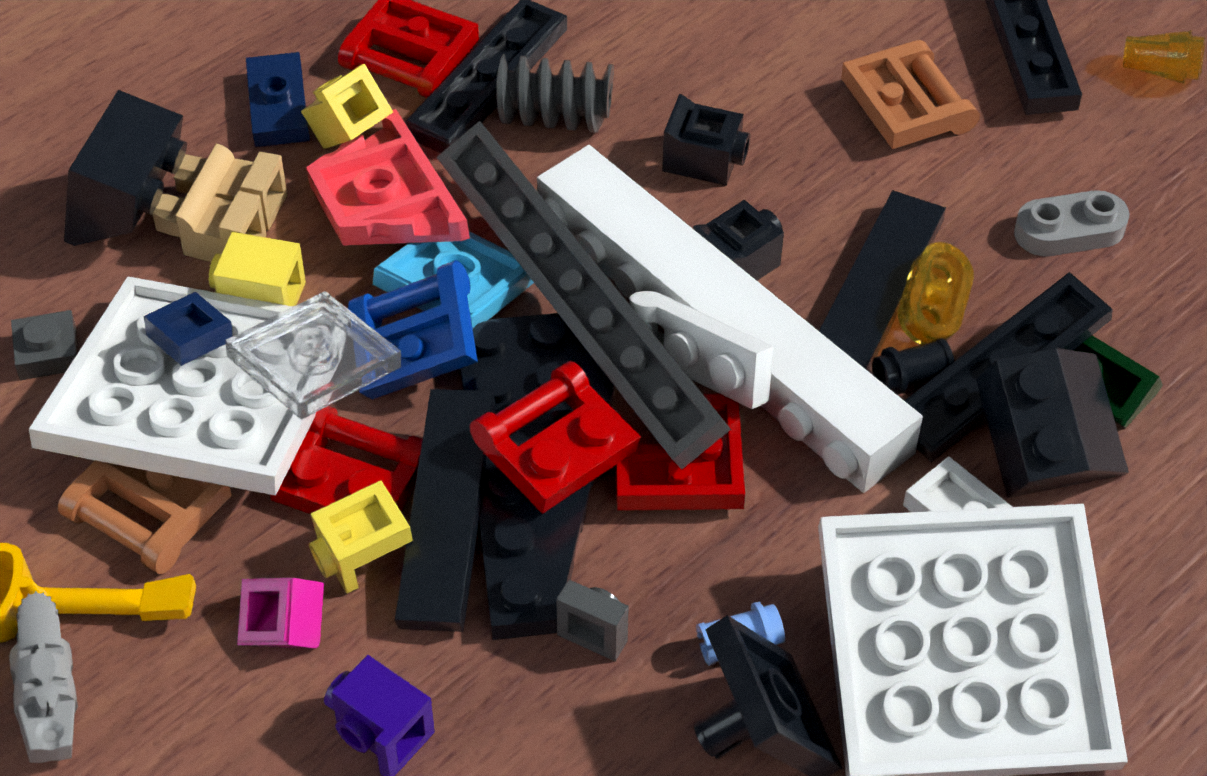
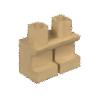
(221, 199)

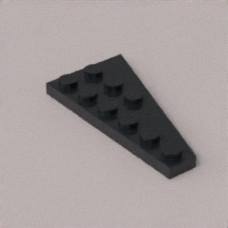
(525, 551)

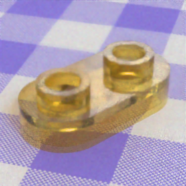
(936, 293)

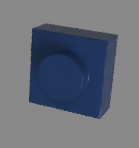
(188, 328)

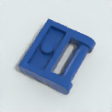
(429, 340)

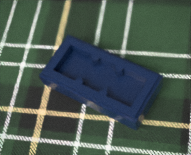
(277, 99)

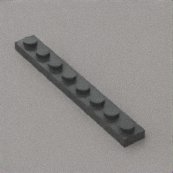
(584, 297)

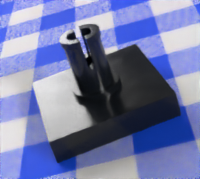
(767, 704)

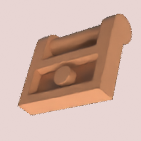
(896, 101)
(176, 501)

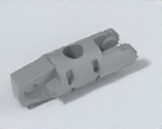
(43, 681)

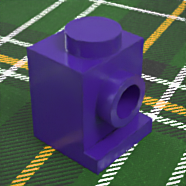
(380, 714)

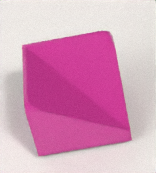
(280, 613)

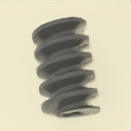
(553, 94)

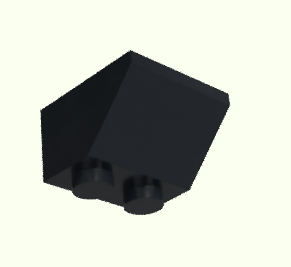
(121, 169)
(1050, 421)

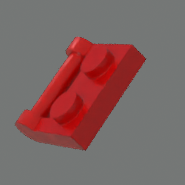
(414, 32)
(566, 452)
(325, 476)

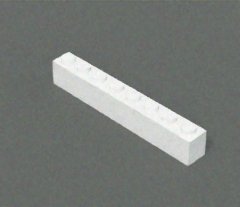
(814, 385)

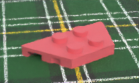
(385, 191)

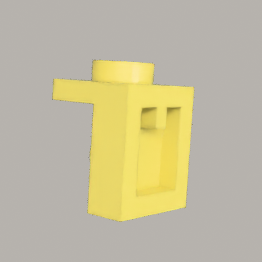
(357, 532)

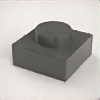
(44, 344)
(592, 619)

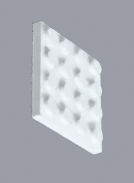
(147, 412)
(969, 643)

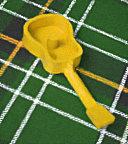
(158, 599)

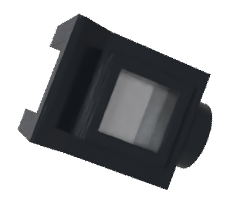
(704, 142)
(747, 238)

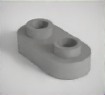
(1071, 223)

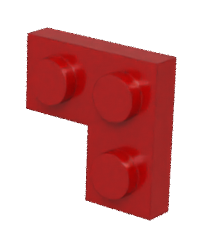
(709, 482)

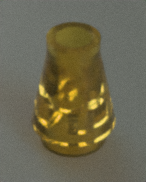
(1166, 55)

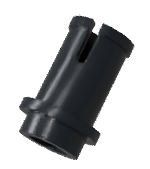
(911, 365)

